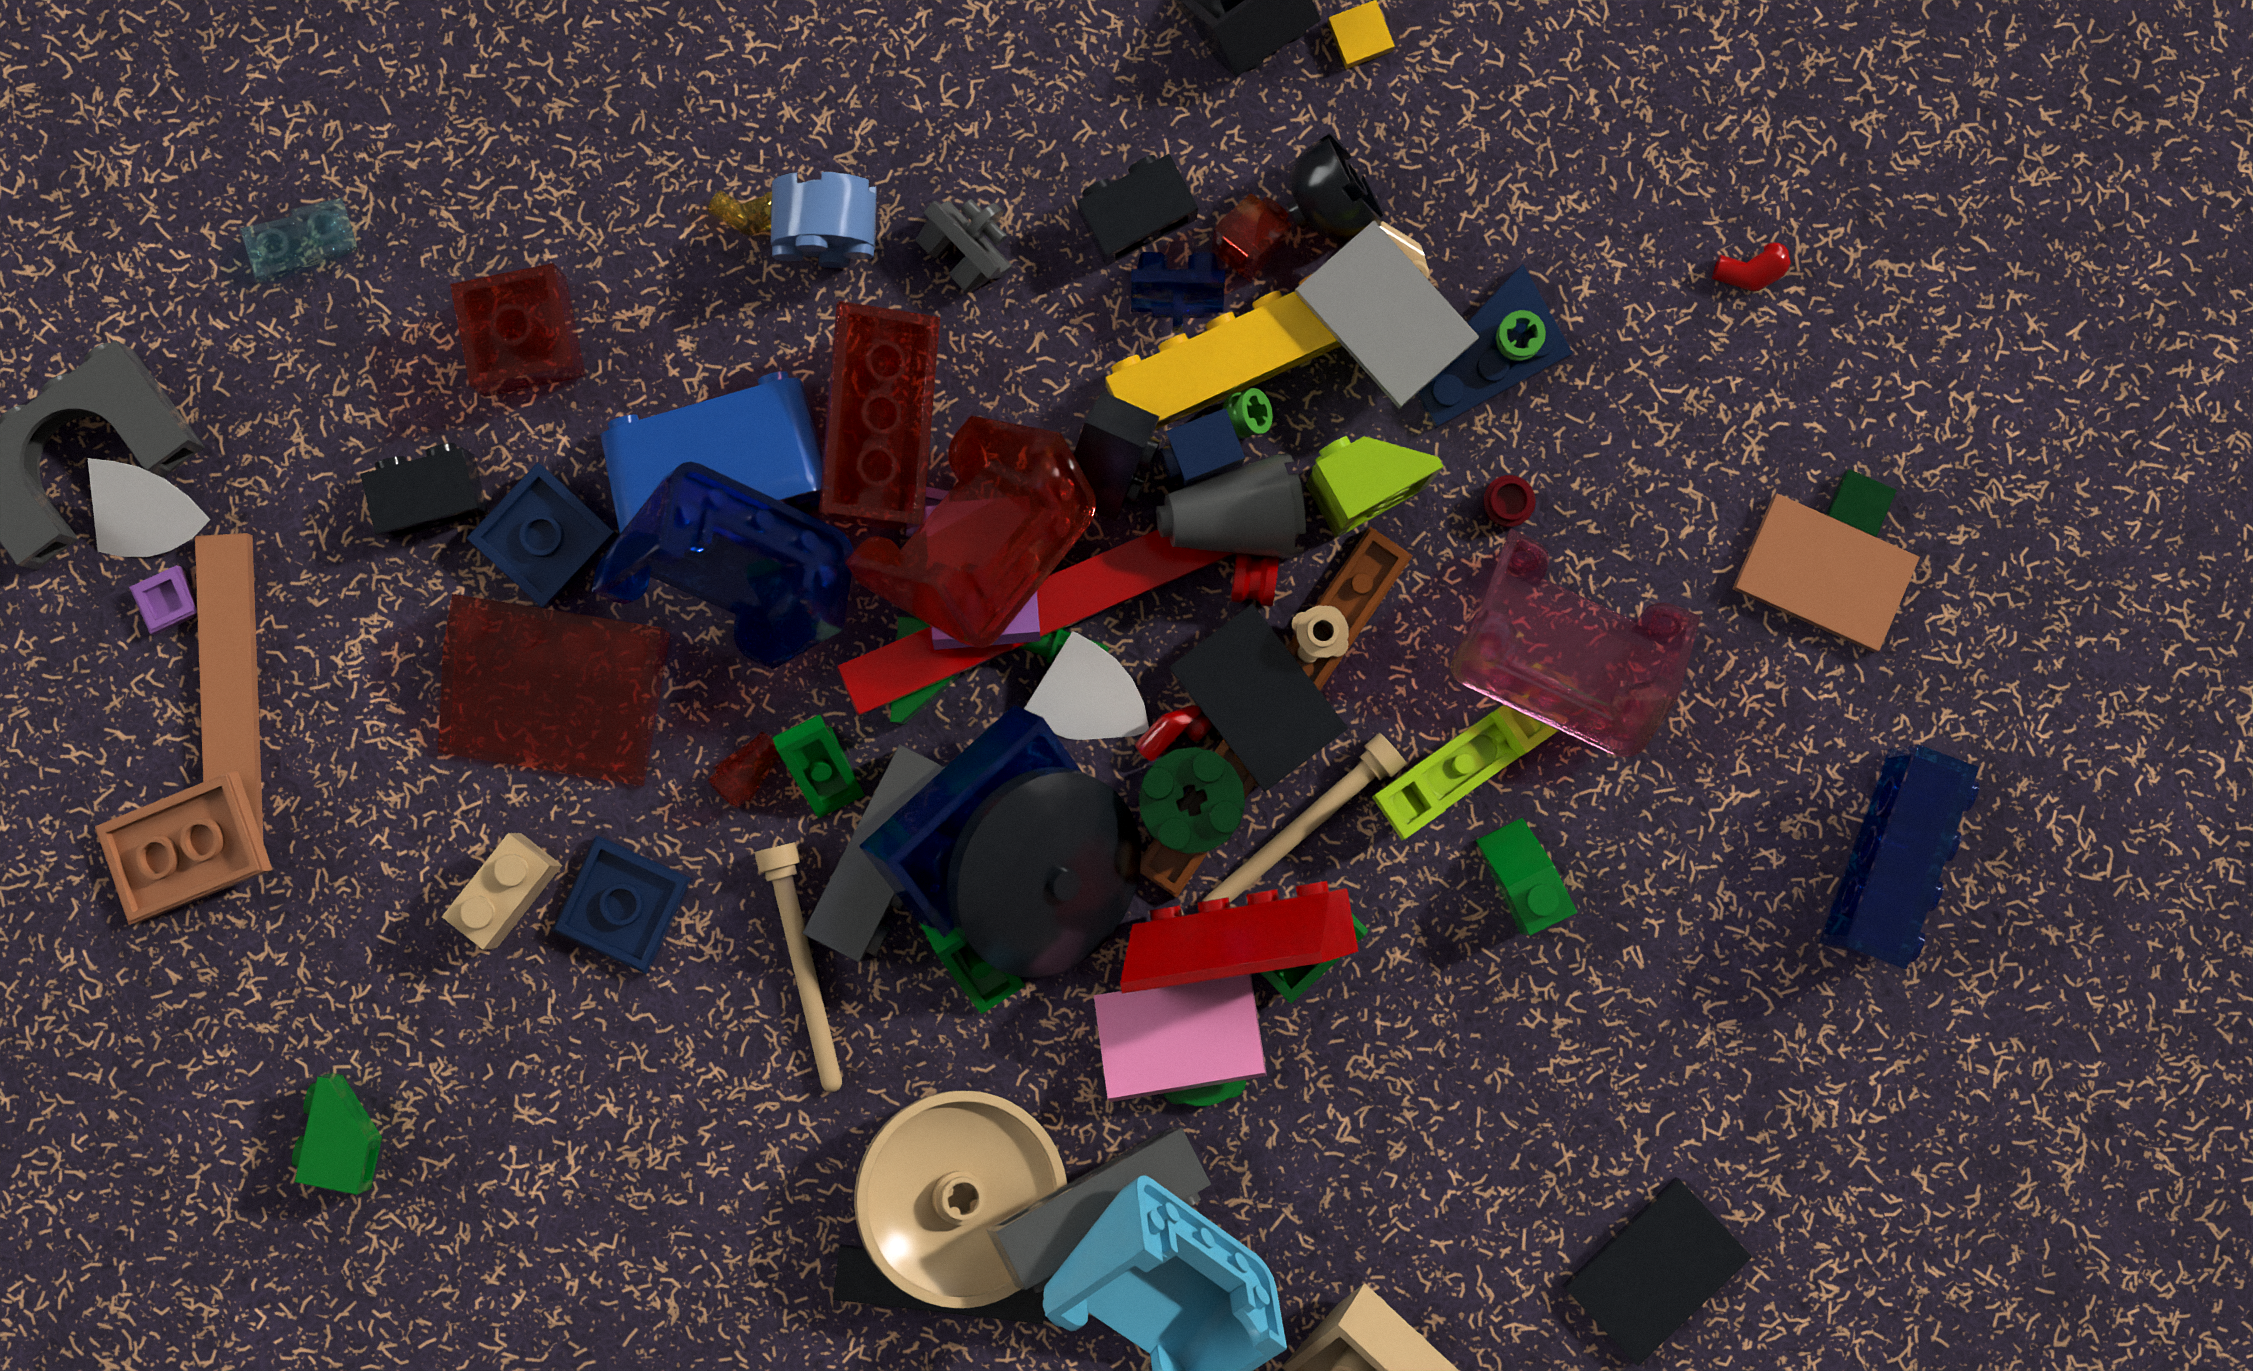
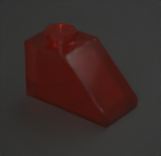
(1251, 235)

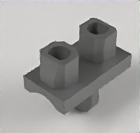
(950, 227)

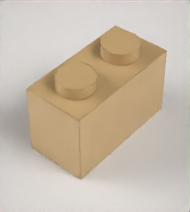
(501, 891)

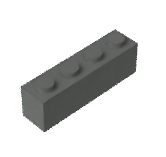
(857, 895)
(1046, 1232)

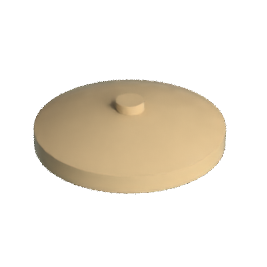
(940, 1181)

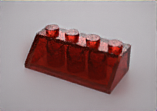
(879, 416)

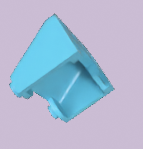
(1170, 1285)

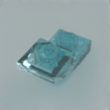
(299, 241)

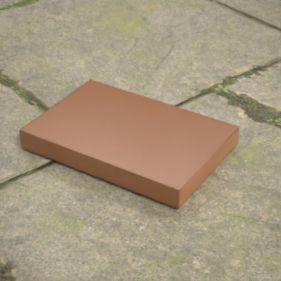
(1826, 573)
(183, 847)

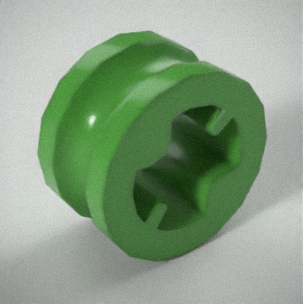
(1534, 344)
(1249, 412)

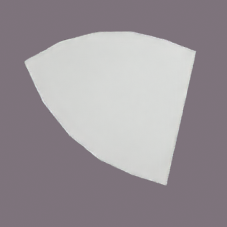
(139, 511)
(1088, 694)

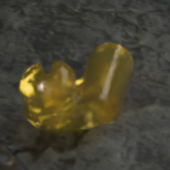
(746, 217)

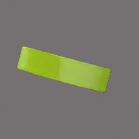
(1459, 768)

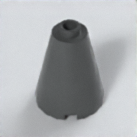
(1239, 512)

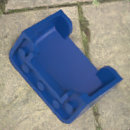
(750, 435)

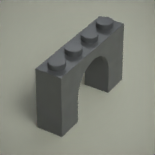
(108, 386)

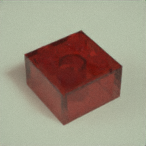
(517, 330)

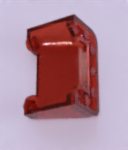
(990, 537)

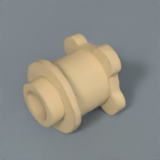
(1312, 648)

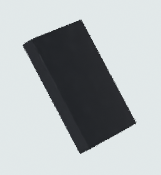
(1258, 698)
(1657, 1271)

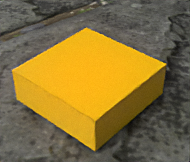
(1360, 34)

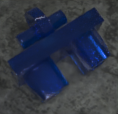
(1177, 291)

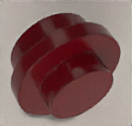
(1509, 501)

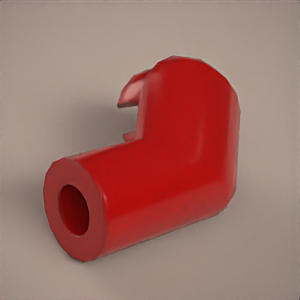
(1755, 273)
(1169, 726)

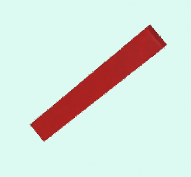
(1062, 601)

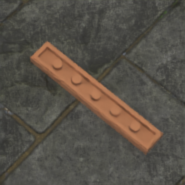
(229, 662)

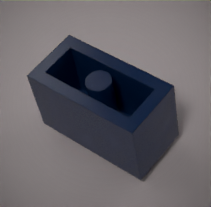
(1201, 450)

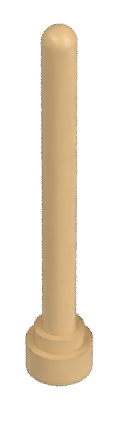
(1377, 761)
(779, 866)

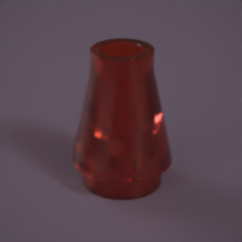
(744, 771)

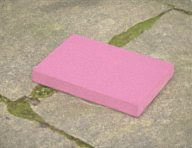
(1179, 1037)

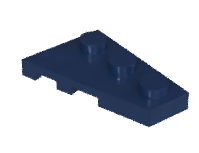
(1482, 368)

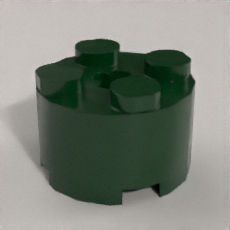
(1164, 788)

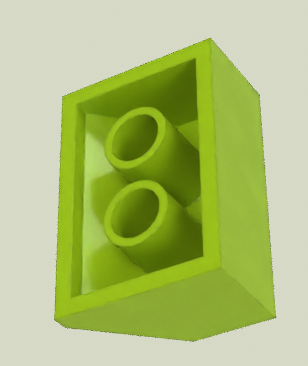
(1366, 479)

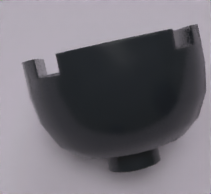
(1330, 192)

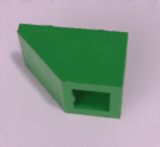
(338, 1140)

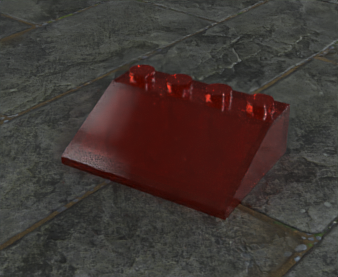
(550, 689)

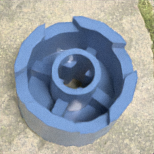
(823, 219)

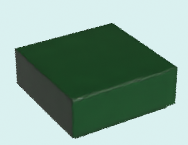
(1861, 502)

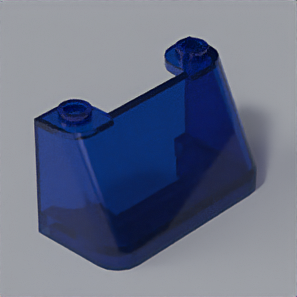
(740, 553)

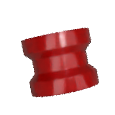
(1254, 579)

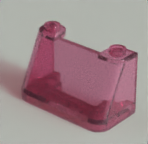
(1572, 657)

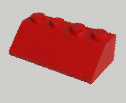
(1239, 939)

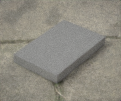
(1386, 314)

